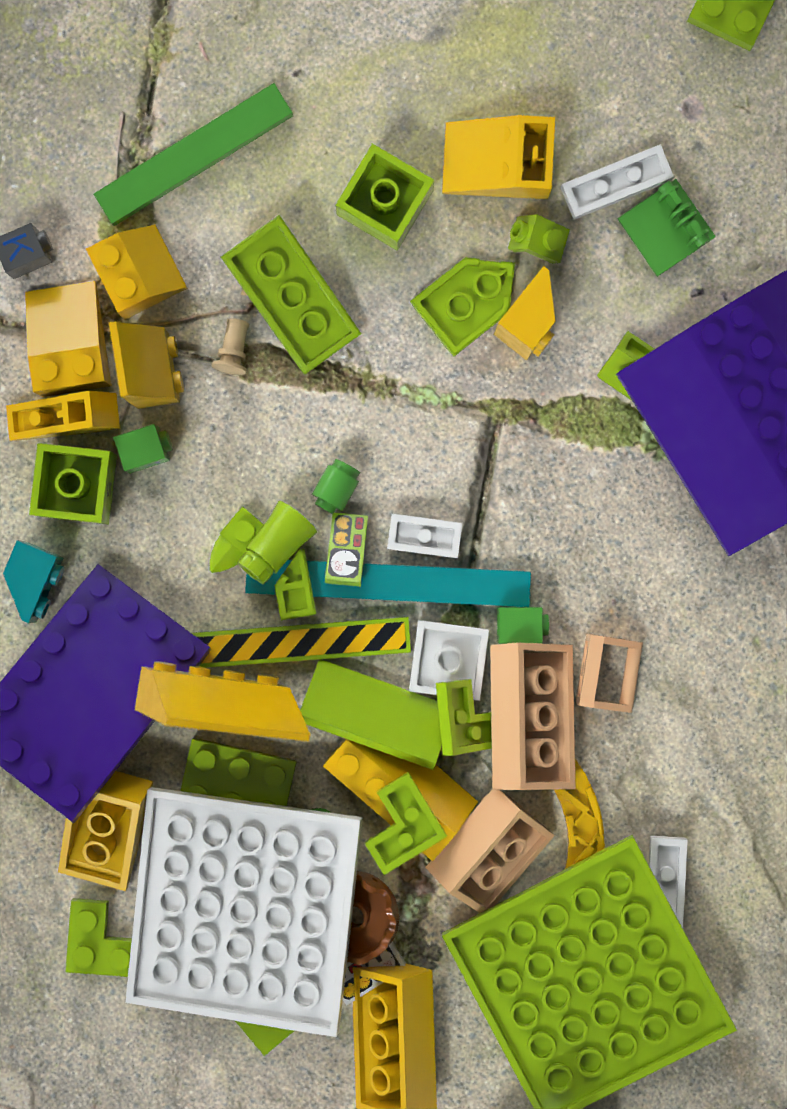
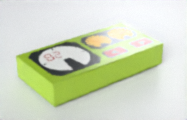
(346, 549)

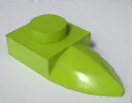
(234, 540)

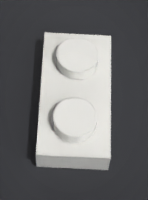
(424, 536)

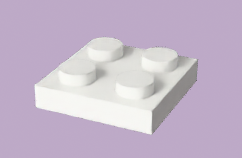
(447, 654)

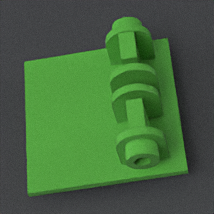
(666, 227)

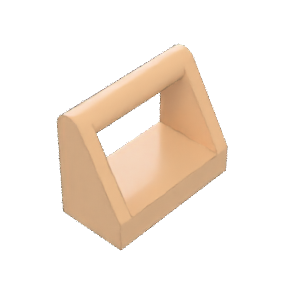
(590, 671)

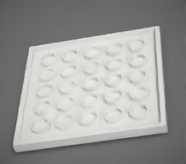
(243, 911)

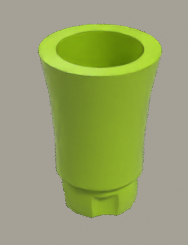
(276, 542)

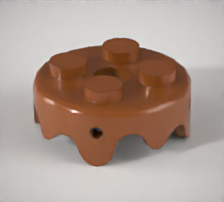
(379, 922)

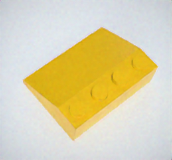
(219, 702)

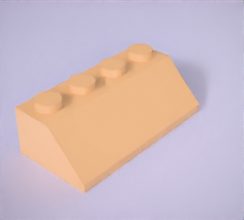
(532, 716)

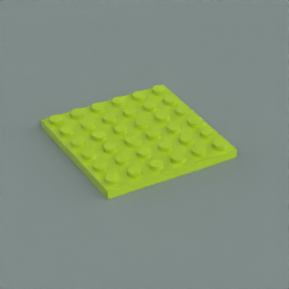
(589, 980)

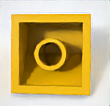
(136, 269)
(530, 318)

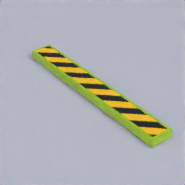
(306, 642)

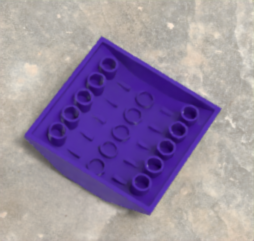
(722, 412)

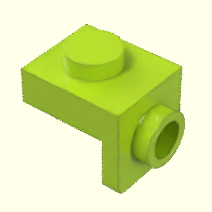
(539, 237)

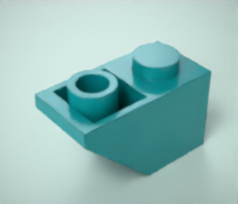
(30, 577)

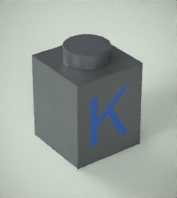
(24, 250)

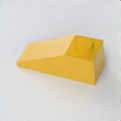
(63, 415)

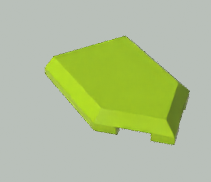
(466, 301)

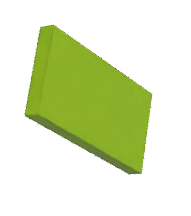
(291, 294)
(373, 714)

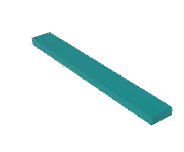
(416, 584)

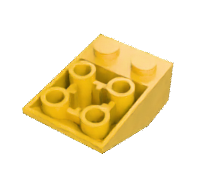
(499, 157)

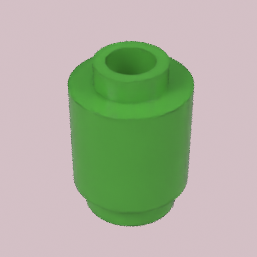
(336, 486)

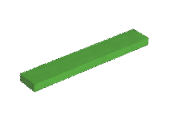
(193, 154)

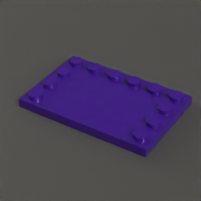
(75, 691)

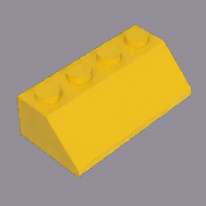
(368, 770)
(395, 1039)

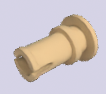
(232, 350)

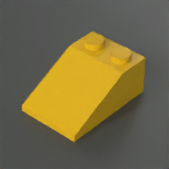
(66, 339)
(145, 364)
(107, 833)

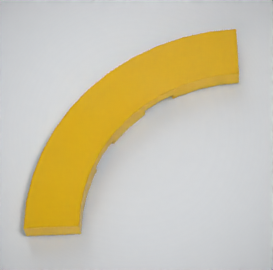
(582, 819)

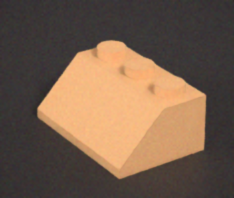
(489, 851)

